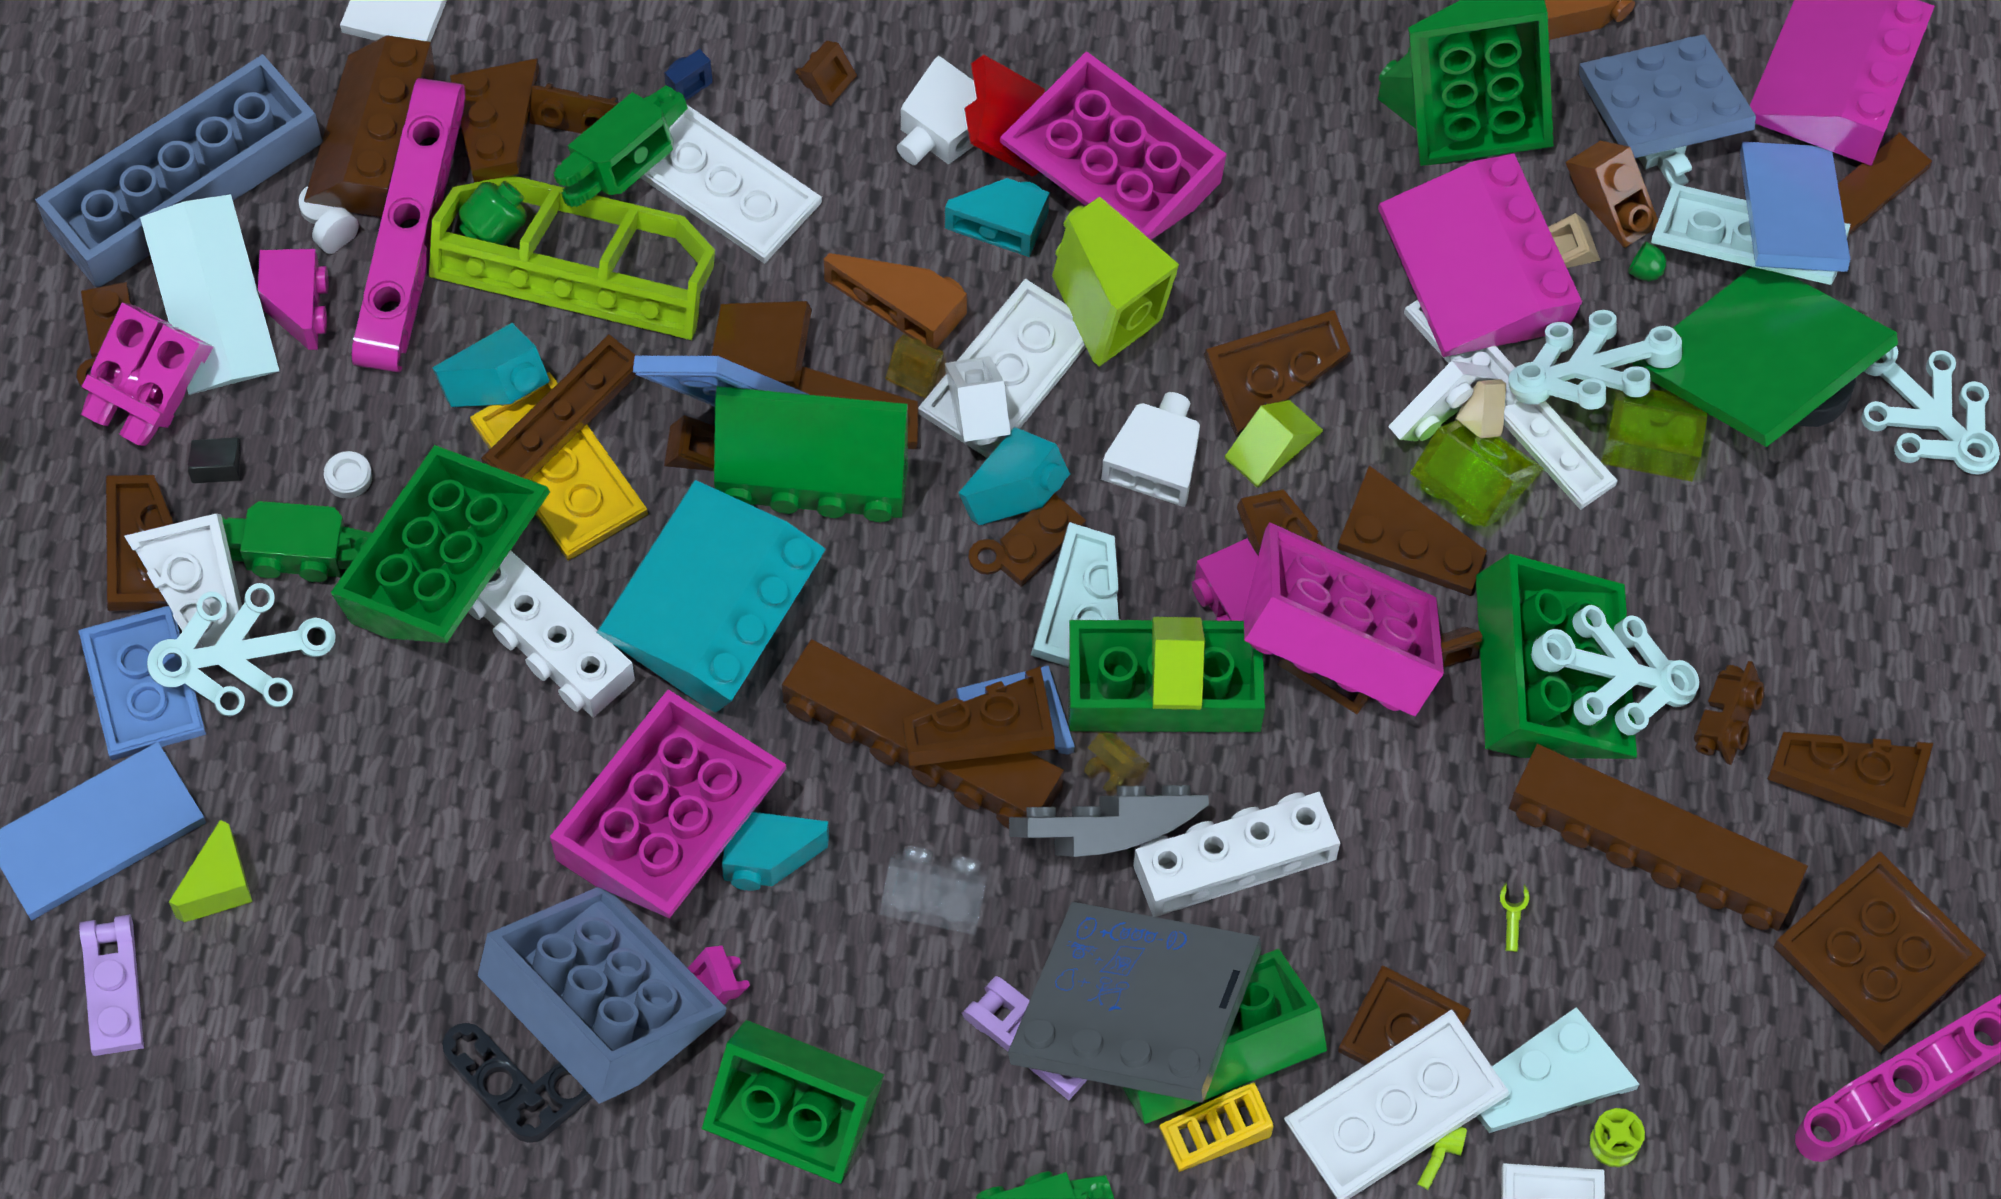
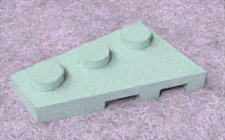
(1080, 589)
(1555, 1072)

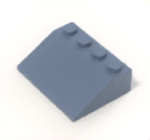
(598, 991)

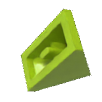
(1271, 440)
(1177, 662)
(214, 879)

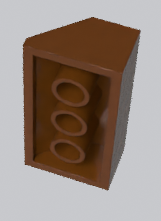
(368, 124)

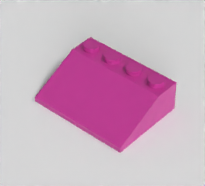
(1840, 72)
(1116, 143)
(1480, 257)
(1344, 621)
(665, 806)

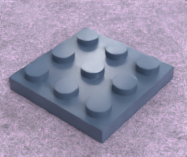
(1667, 96)

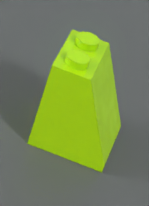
(1111, 278)

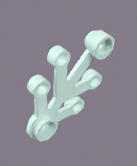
(1539, 379)
(1935, 414)
(233, 652)
(1619, 666)

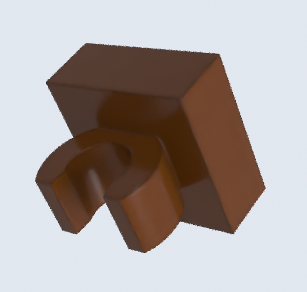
(827, 72)

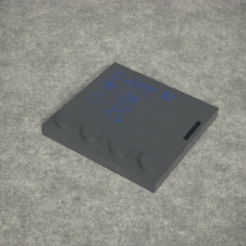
(1136, 1001)

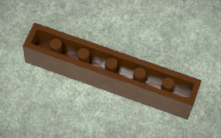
(871, 709)
(1657, 838)

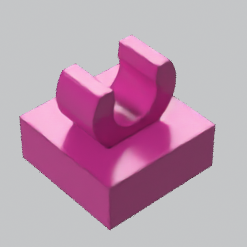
(716, 973)

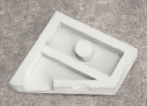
(1439, 400)

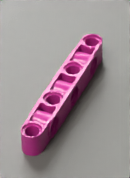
(404, 253)
(1930, 1067)

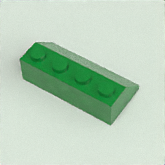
(1114, 680)
(1271, 1031)

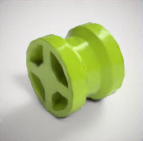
(1621, 1127)

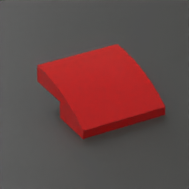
(999, 103)

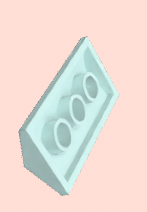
(1716, 228)
(211, 289)

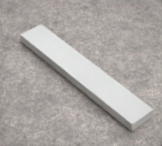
(1536, 427)

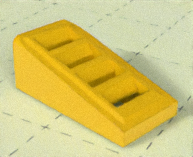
(1229, 1104)

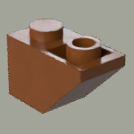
(1614, 190)

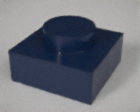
(689, 74)

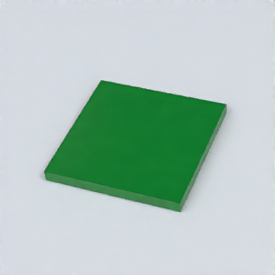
(1770, 353)

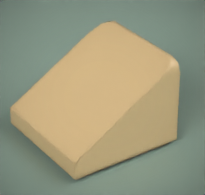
(1574, 241)
(1485, 409)

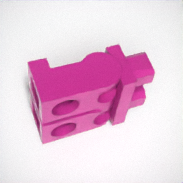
(142, 370)

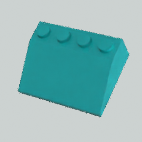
(711, 594)

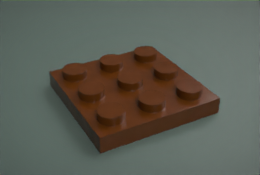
(1879, 951)

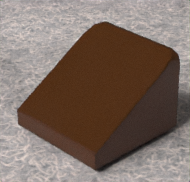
(691, 445)
(1460, 645)

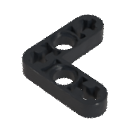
(522, 1092)

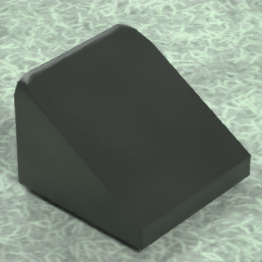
(214, 460)

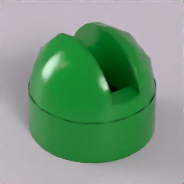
(1648, 263)

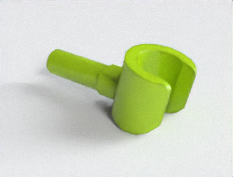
(1513, 915)
(1450, 1143)

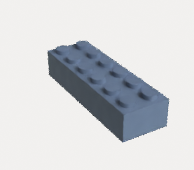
(202, 150)

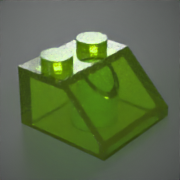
(1654, 434)
(1474, 473)

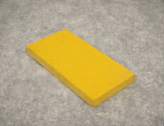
(586, 488)

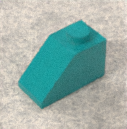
(1000, 214)
(492, 370)
(1014, 478)
(771, 848)

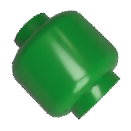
(493, 213)

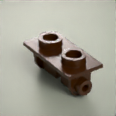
(566, 108)
(1738, 695)

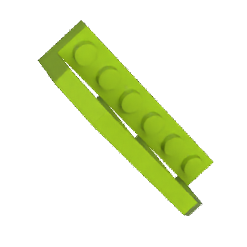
(567, 283)

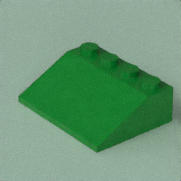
(1481, 80)
(811, 452)
(437, 548)
(1533, 706)

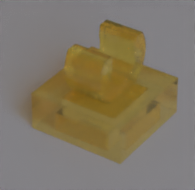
(914, 365)
(1118, 757)

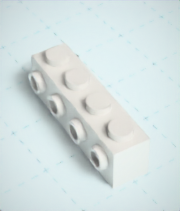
(553, 637)
(1236, 853)

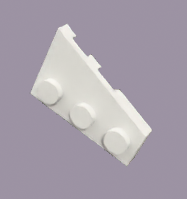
(188, 562)

